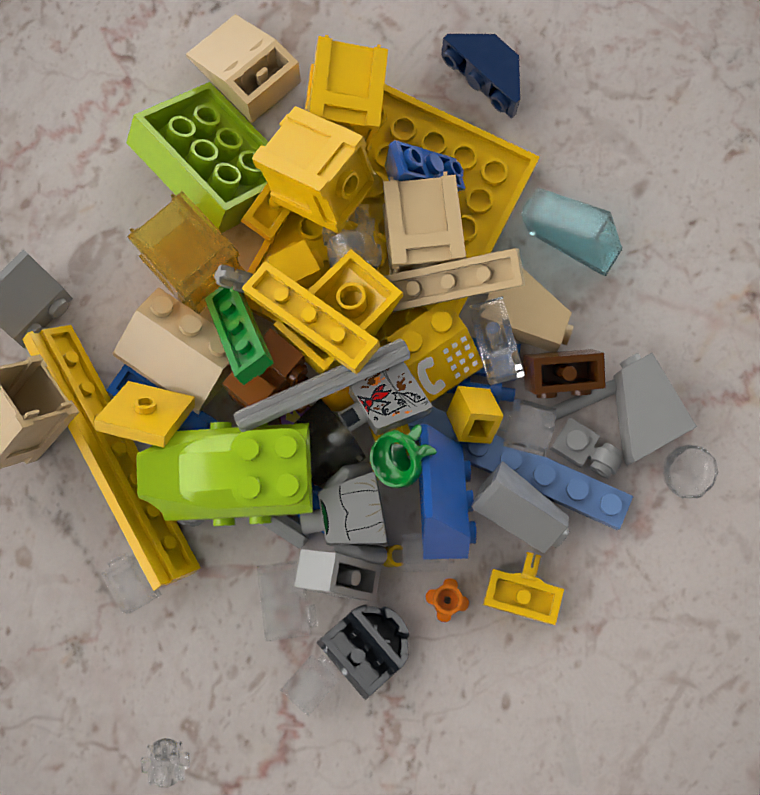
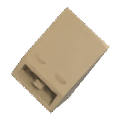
(246, 66)

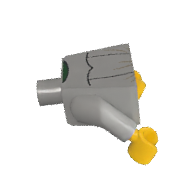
(353, 516)

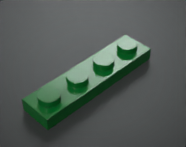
(239, 334)

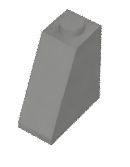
(647, 408)
(521, 509)

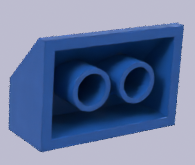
(445, 499)

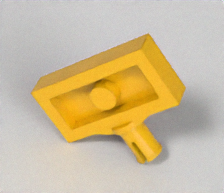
(524, 593)

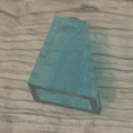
(574, 229)

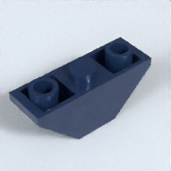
(488, 67)

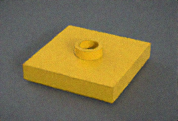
(145, 414)

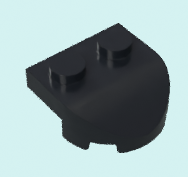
(367, 647)

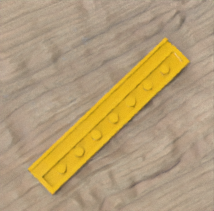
(112, 460)

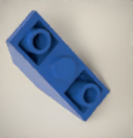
(414, 163)

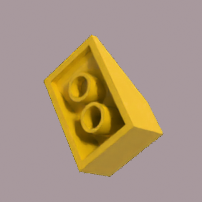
(356, 293)

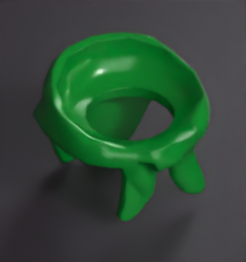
(391, 459)

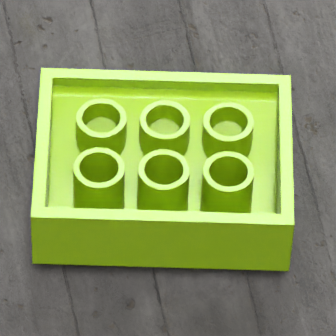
(203, 149)

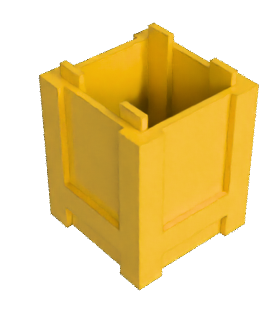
(348, 85)
(316, 169)

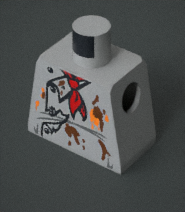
(386, 401)

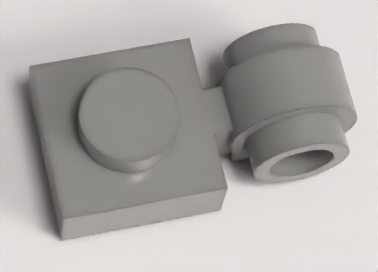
(578, 443)

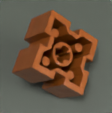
(284, 373)

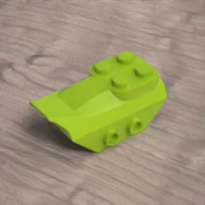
(229, 474)

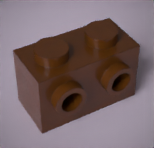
(564, 372)

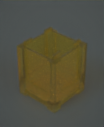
(184, 251)

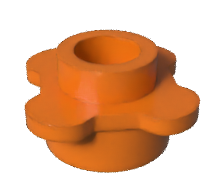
(437, 596)

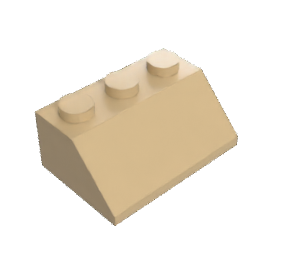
(174, 349)

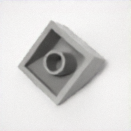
(29, 297)

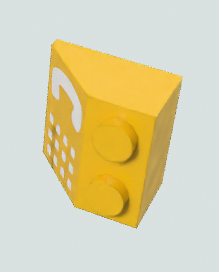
(439, 350)

